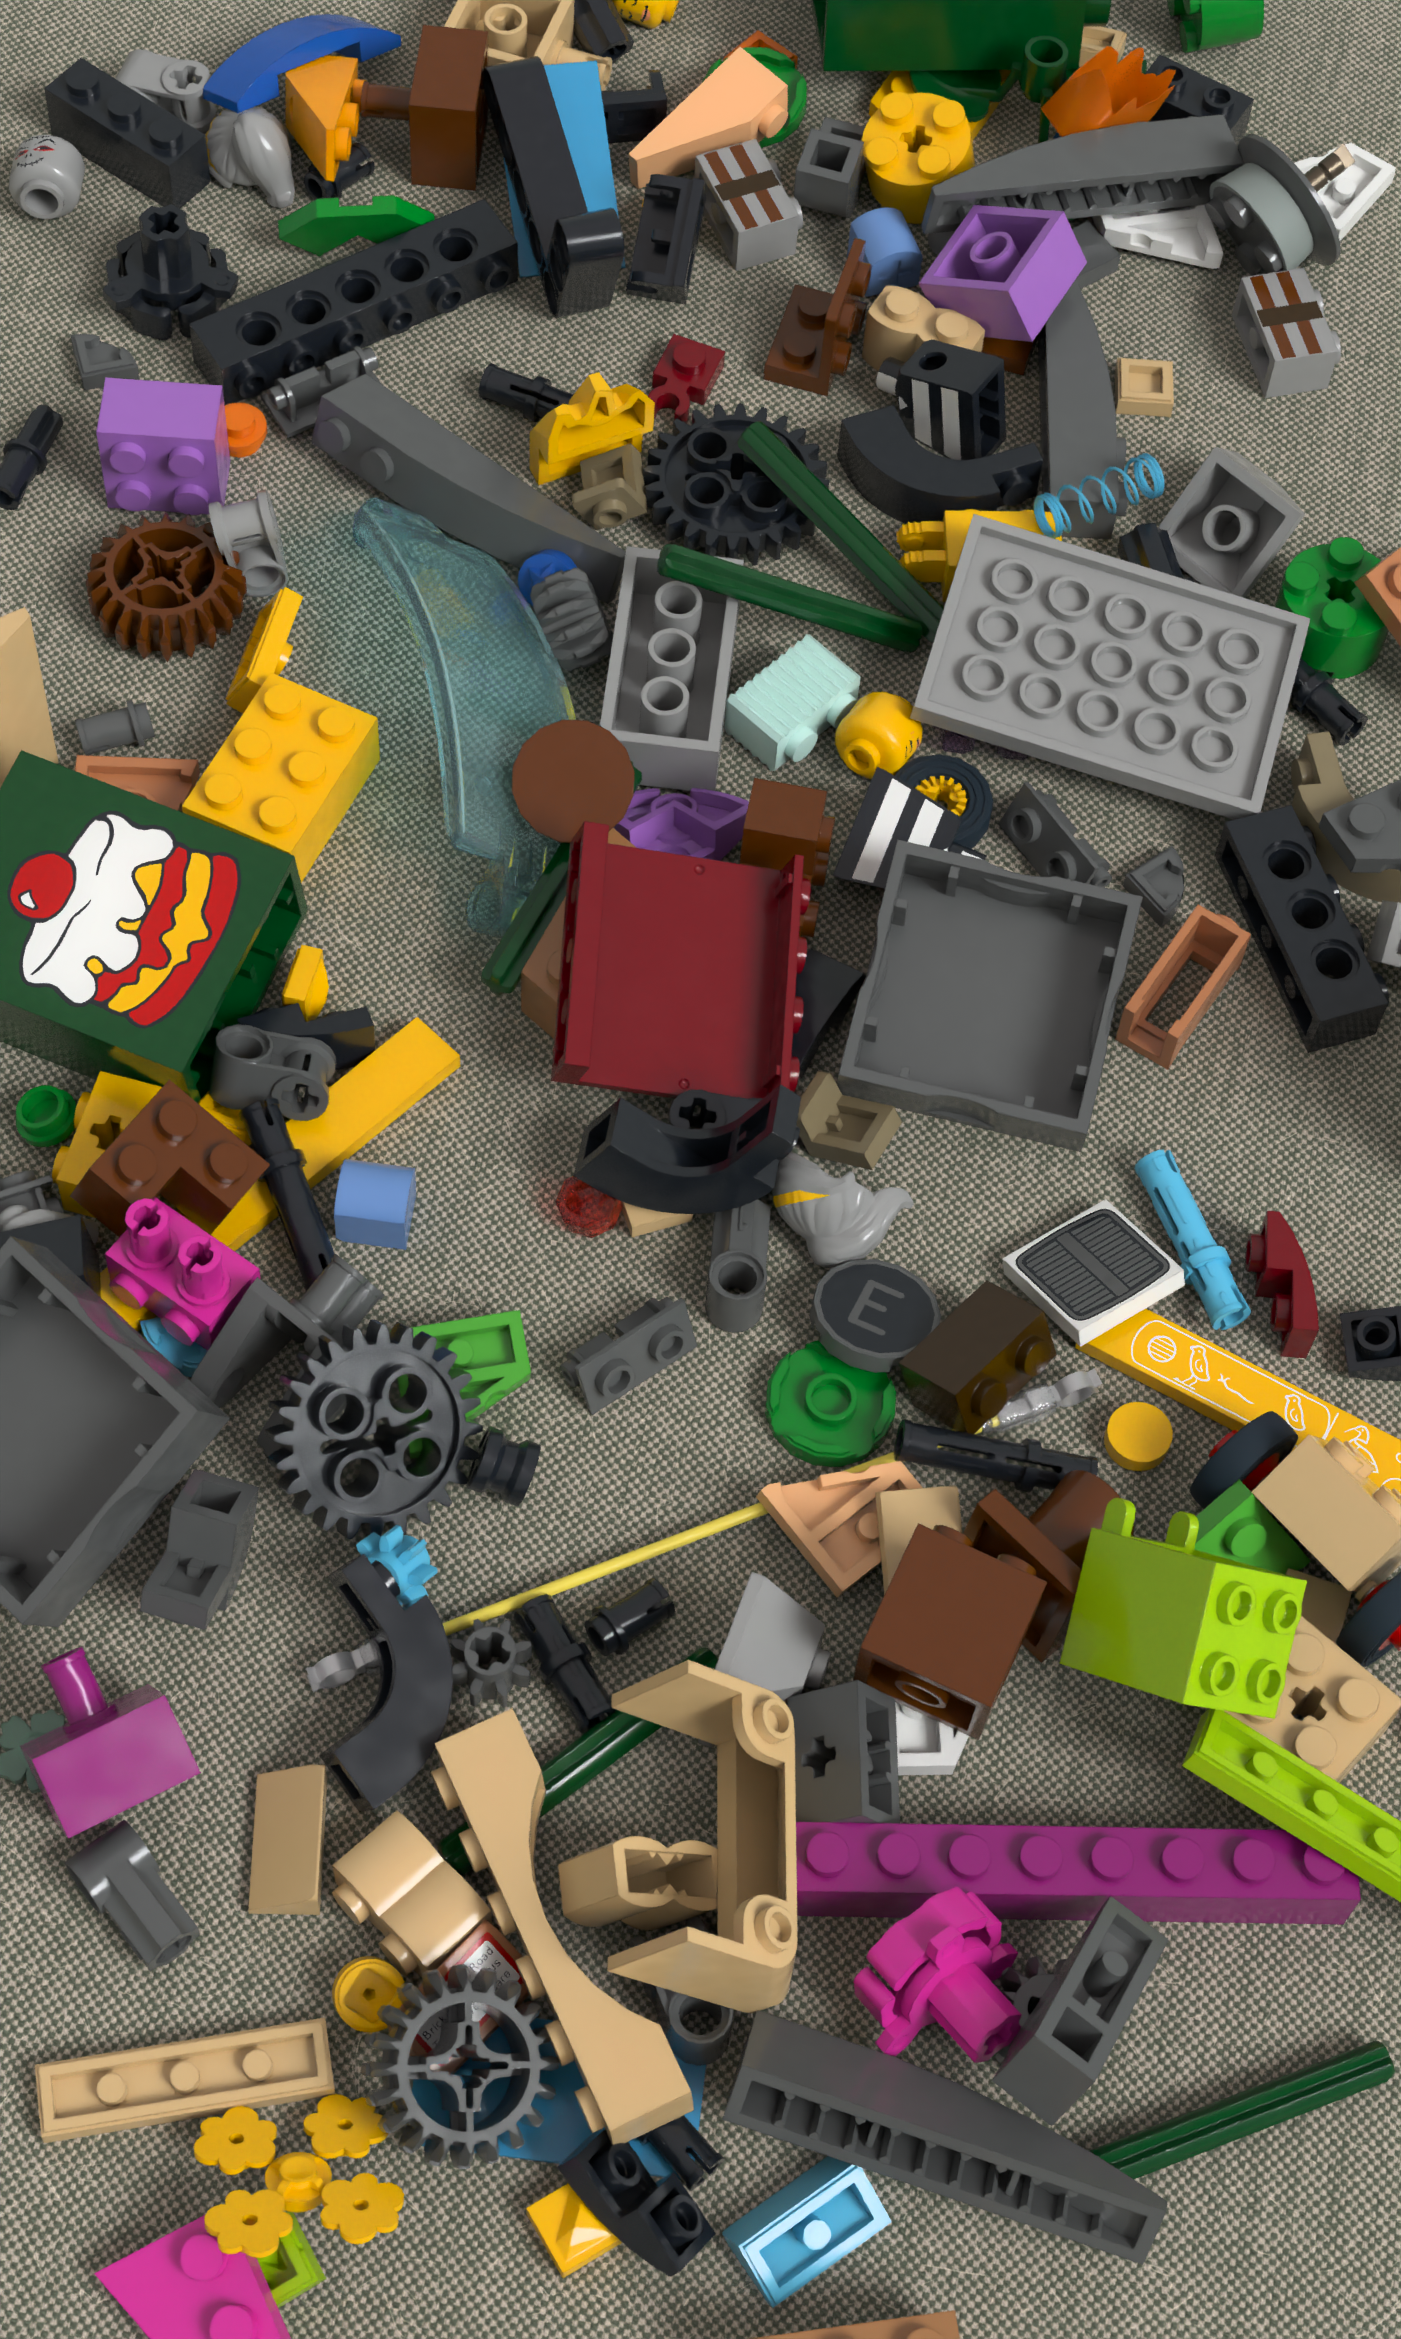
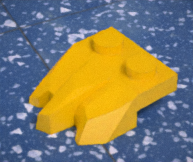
(587, 426)

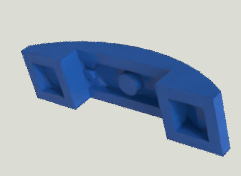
(253, 70)

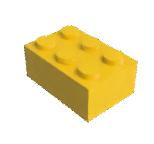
(288, 770)

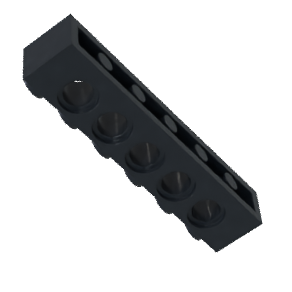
(355, 301)

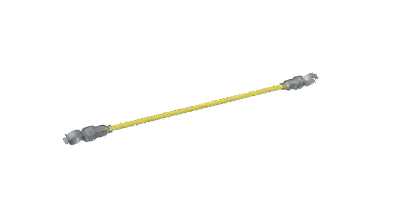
(1025, 1408)

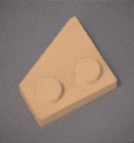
(836, 1519)

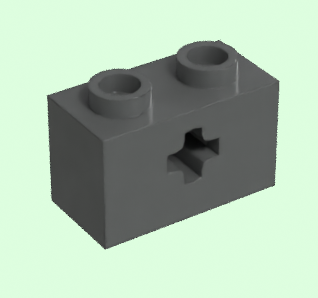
(846, 1755)

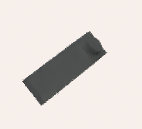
(1081, 2013)

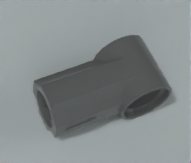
(738, 1262)
(124, 1882)

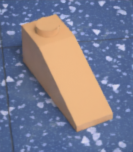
(727, 108)

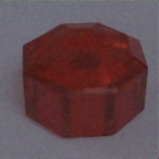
(586, 1208)

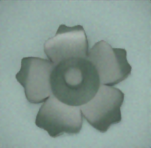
(16, 1733)

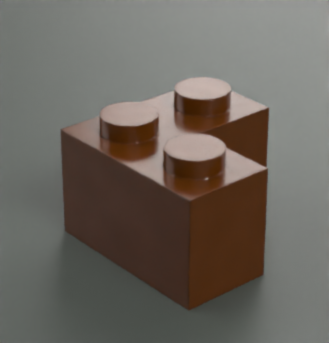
(784, 823)
(175, 1153)

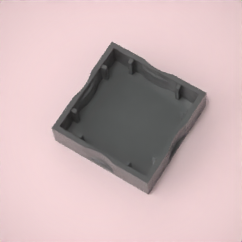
(989, 996)
(87, 1433)

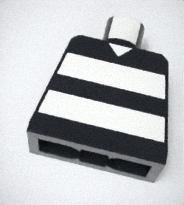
(949, 398)
(890, 814)

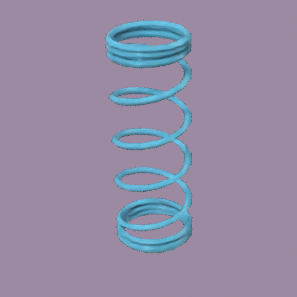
(1055, 506)

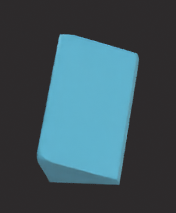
(806, 2227)

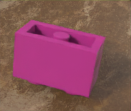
(177, 1272)

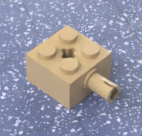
(526, 30)
(1340, 1705)

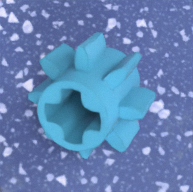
(403, 1557)

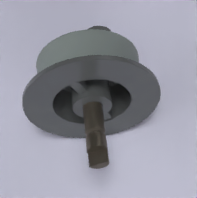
(1276, 208)

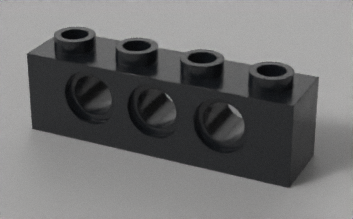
(1321, 1007)

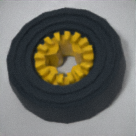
(959, 786)

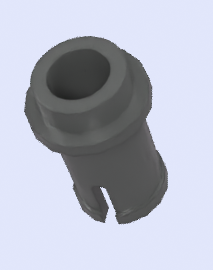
(115, 728)

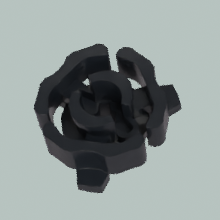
(167, 271)

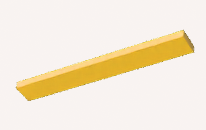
(357, 1111)

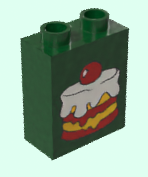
(131, 927)

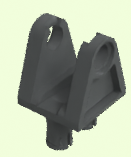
(268, 1322)

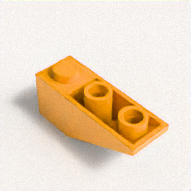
(324, 110)

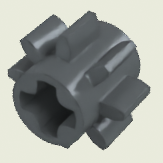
(500, 1677)

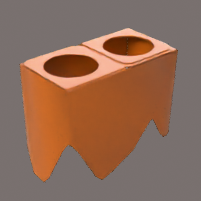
(1107, 94)

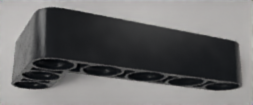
(572, 248)

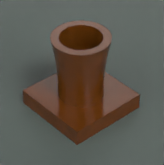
(1049, 1541)

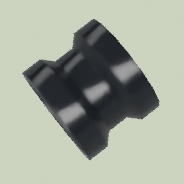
(503, 1466)

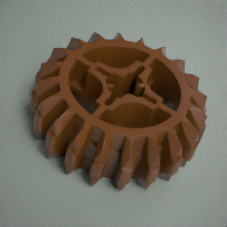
(166, 573)

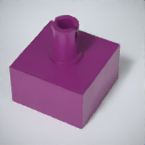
(106, 1751)

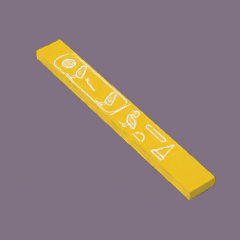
(1234, 1388)

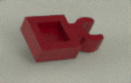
(685, 375)

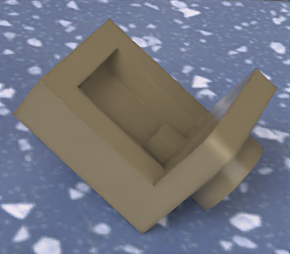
(611, 488)
(844, 1126)

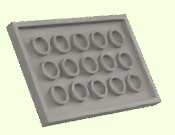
(1112, 669)

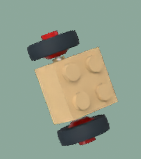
(1331, 1508)

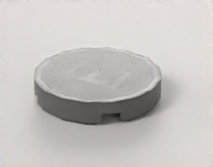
(872, 1313)

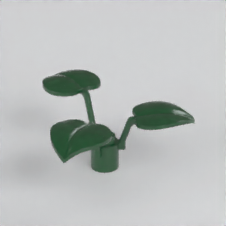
(1038, 76)

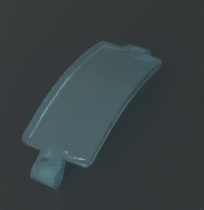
(488, 694)

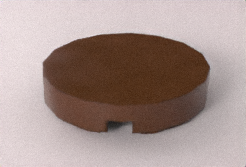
(570, 777)

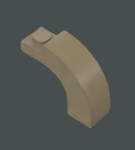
(1319, 789)

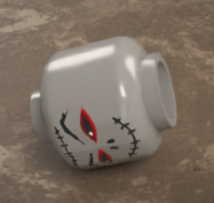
(46, 176)

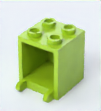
(1181, 1618)

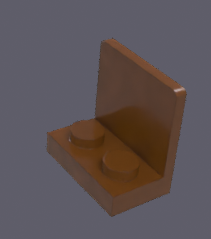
(816, 329)

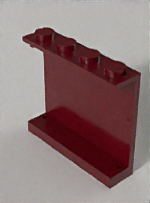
(678, 972)

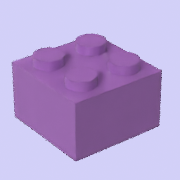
(1006, 269)
(163, 445)

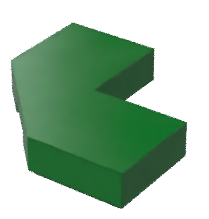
(327, 225)

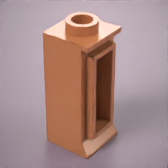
(1206, 939)

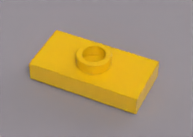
(265, 649)

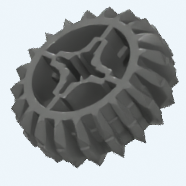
(460, 2100)

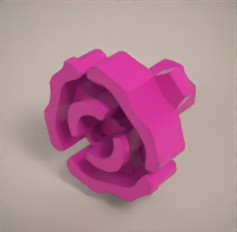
(942, 1972)

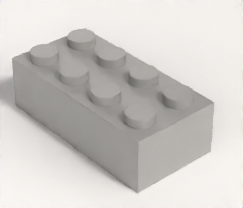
(669, 674)

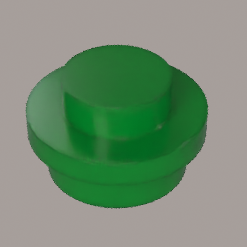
(45, 1116)

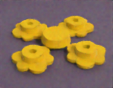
(298, 2178)

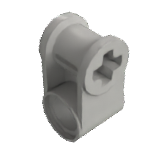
(170, 85)
(254, 533)

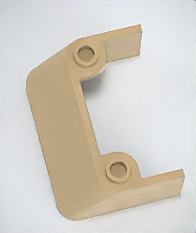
(756, 1936)

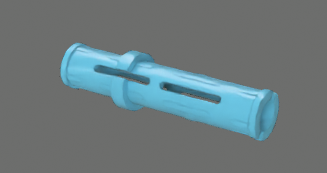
(1202, 1260)

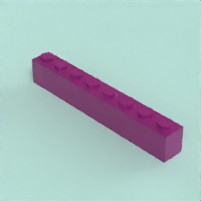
(1071, 1872)

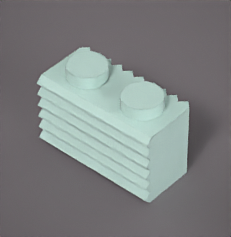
(791, 703)

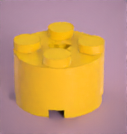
(914, 146)

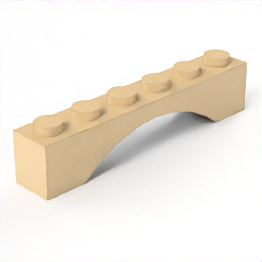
(620, 2055)

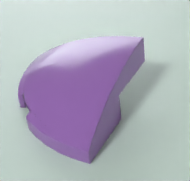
(693, 825)

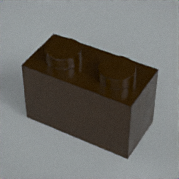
(978, 1358)

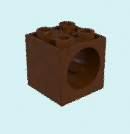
(949, 1628)

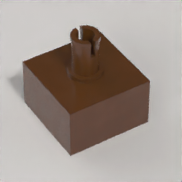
(443, 107)

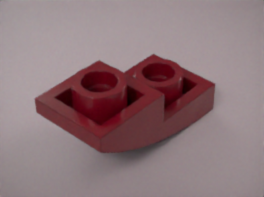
(1286, 1278)

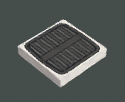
(1093, 1272)

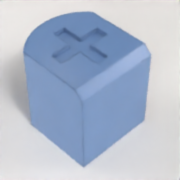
(888, 248)
(374, 1203)

